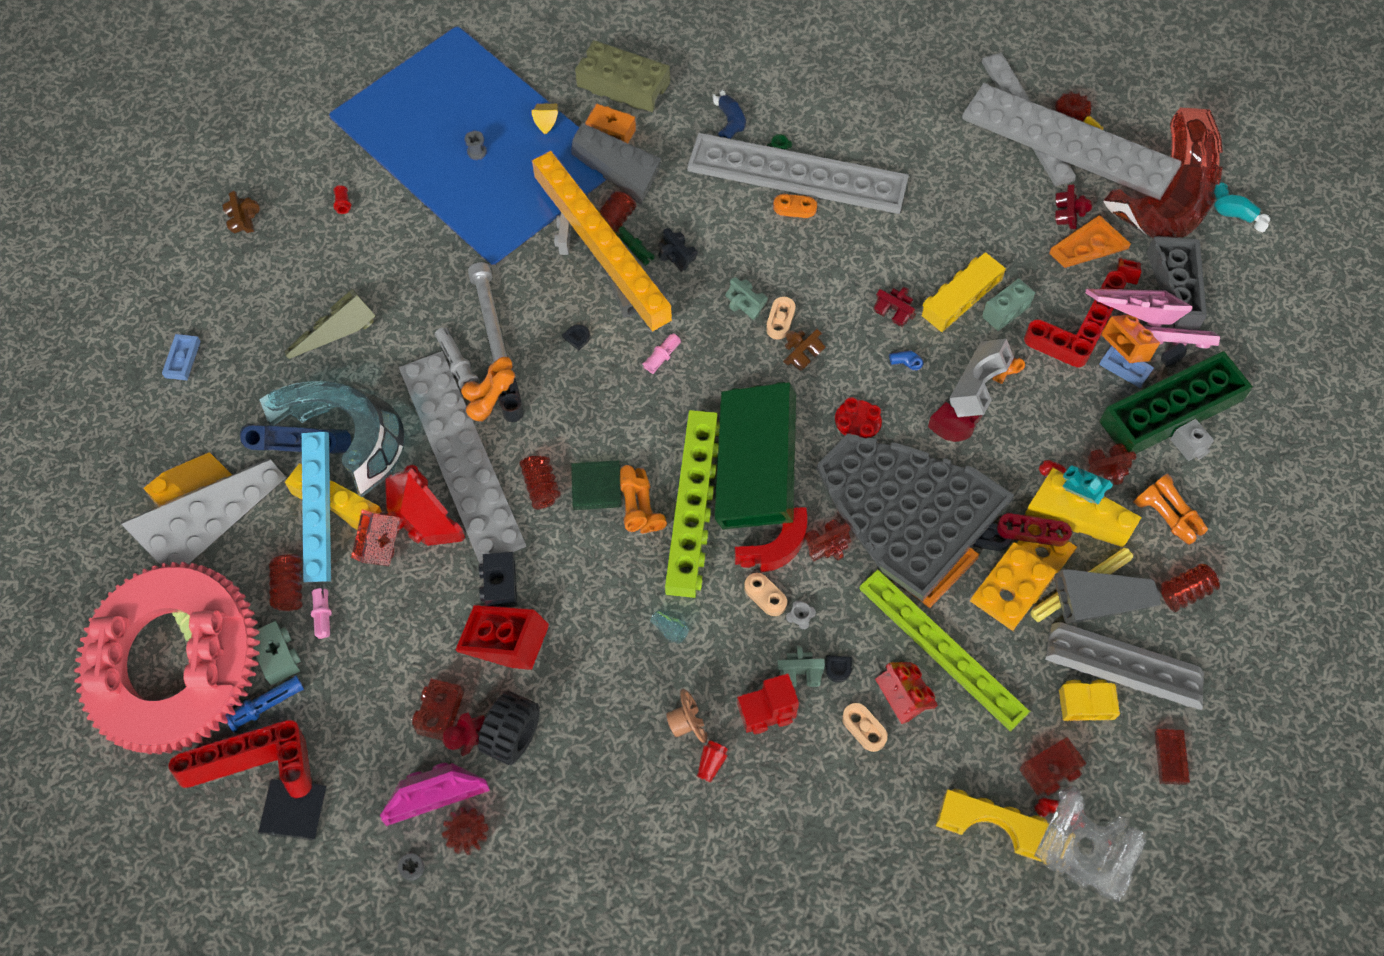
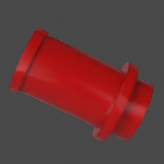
(341, 200)

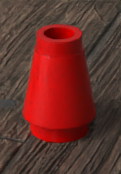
(711, 760)

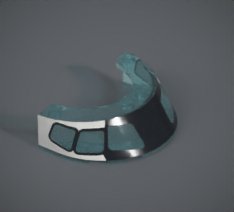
(378, 427)

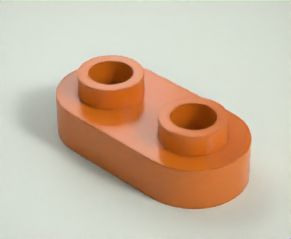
(795, 206)

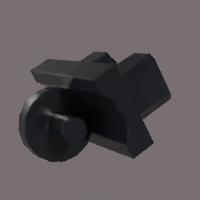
(673, 249)

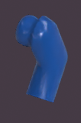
(908, 358)

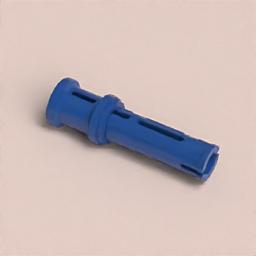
(251, 709)

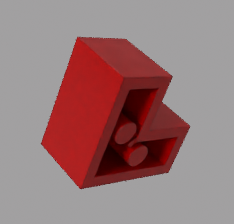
(769, 706)

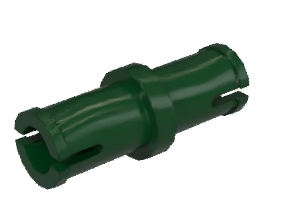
(635, 246)

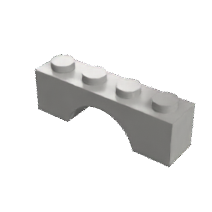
(971, 393)

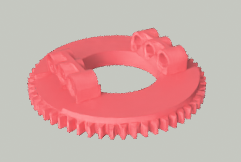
(217, 654)

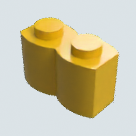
(1089, 701)

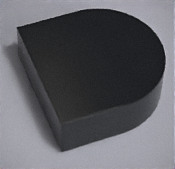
(577, 336)
(1174, 355)
(838, 668)

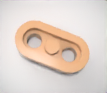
(779, 318)
(765, 593)
(866, 726)

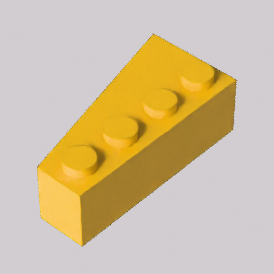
(1102, 521)

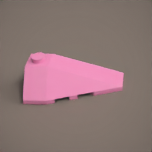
(1152, 306)

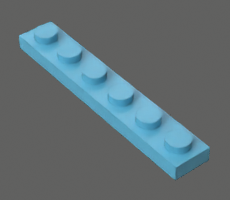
(316, 507)

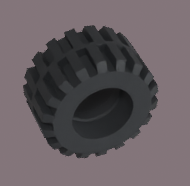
(509, 727)

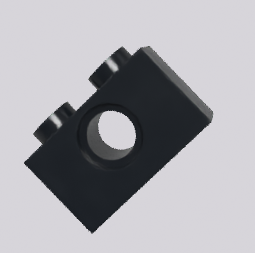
(498, 566)

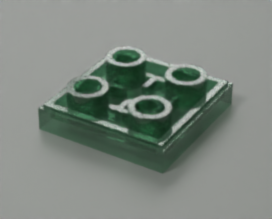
(596, 485)

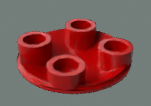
(858, 418)

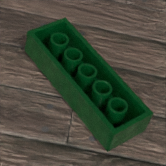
(1175, 401)

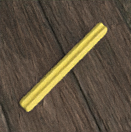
(1106, 567)

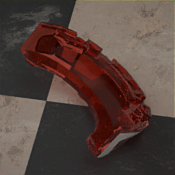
(1190, 192)

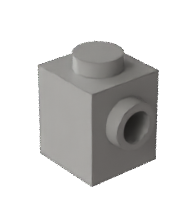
(1192, 440)

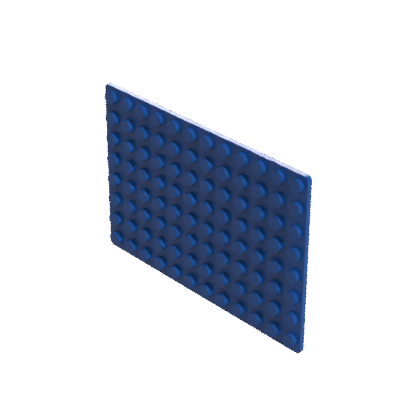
(417, 131)

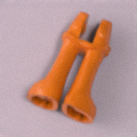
(485, 394)
(636, 483)
(1180, 526)

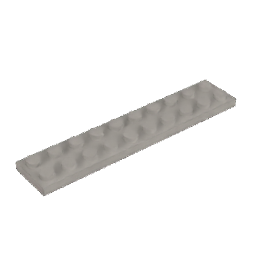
(1072, 141)
(798, 173)
(461, 457)

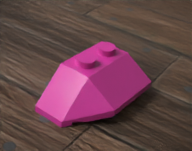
(431, 791)

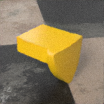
(545, 116)

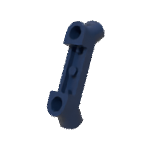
(289, 438)

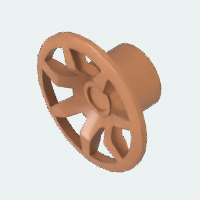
(683, 718)

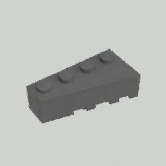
(617, 161)
(1180, 272)

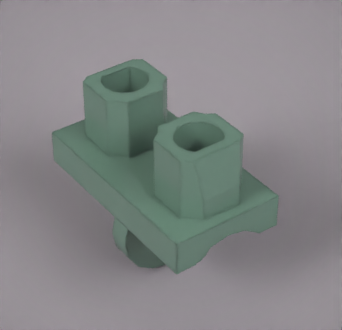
(744, 298)
(802, 663)

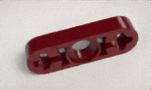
(1053, 525)

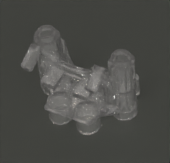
(1110, 861)

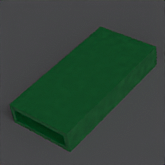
(756, 456)

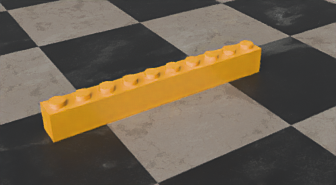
(602, 241)

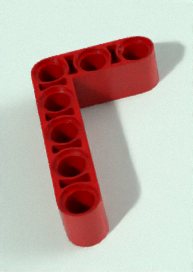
(1072, 344)
(245, 751)

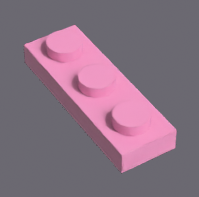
(1201, 338)

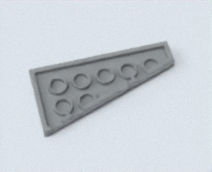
(196, 519)

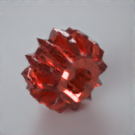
(1074, 106)
(454, 836)

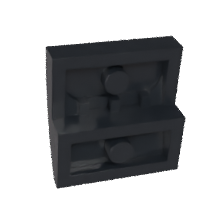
(291, 816)

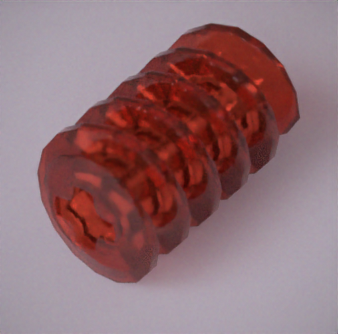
(617, 209)
(540, 481)
(284, 582)
(1189, 587)

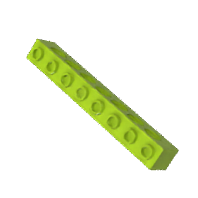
(677, 582)

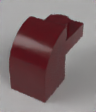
(950, 426)

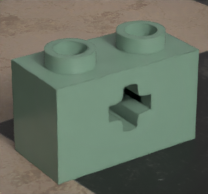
(279, 665)

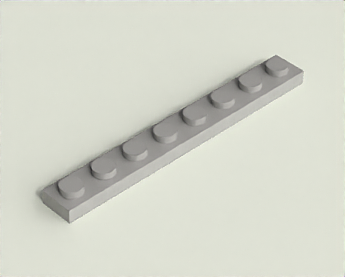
(1005, 80)

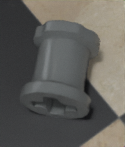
(475, 141)

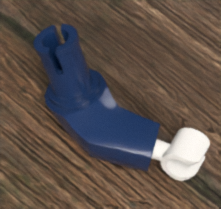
(734, 115)

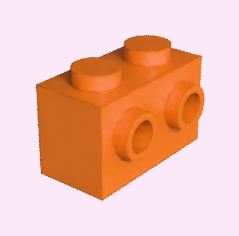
(1130, 338)

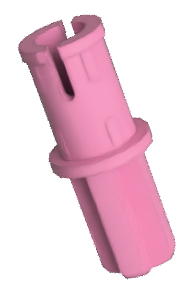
(662, 353)
(321, 613)

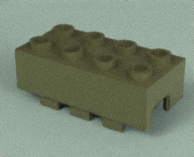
(622, 76)

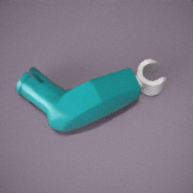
(1239, 207)

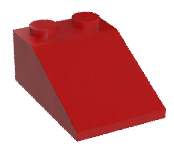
(503, 636)

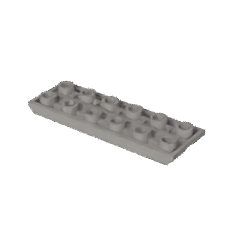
(1126, 664)

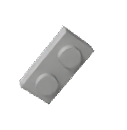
(562, 238)

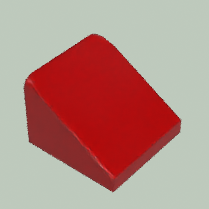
(1130, 269)

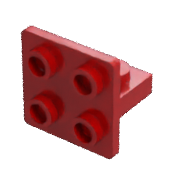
(906, 690)

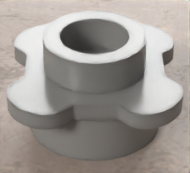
(801, 607)

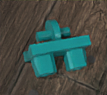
(1085, 484)

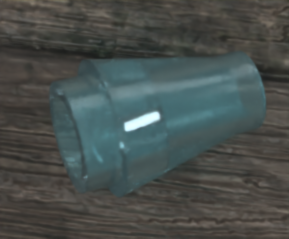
(671, 627)

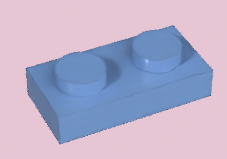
(181, 357)
(1132, 372)

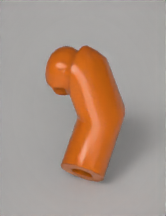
(1015, 367)

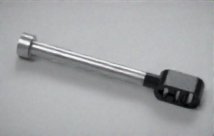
(481, 275)

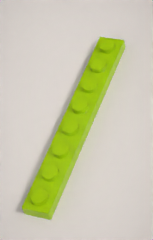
(944, 650)

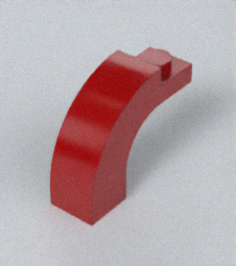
(781, 550)

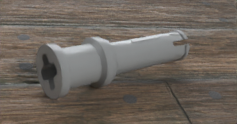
(459, 365)

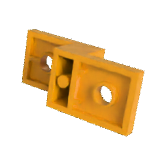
(1024, 576)

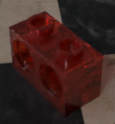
(445, 710)

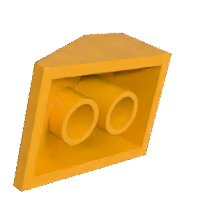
(186, 478)

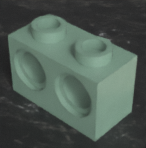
(1008, 304)

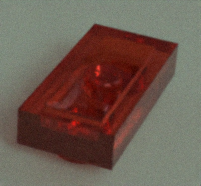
(1172, 757)

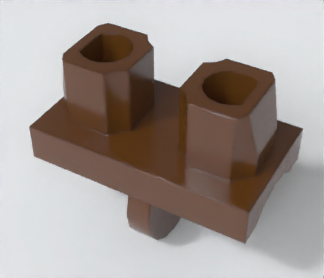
(242, 211)
(812, 344)

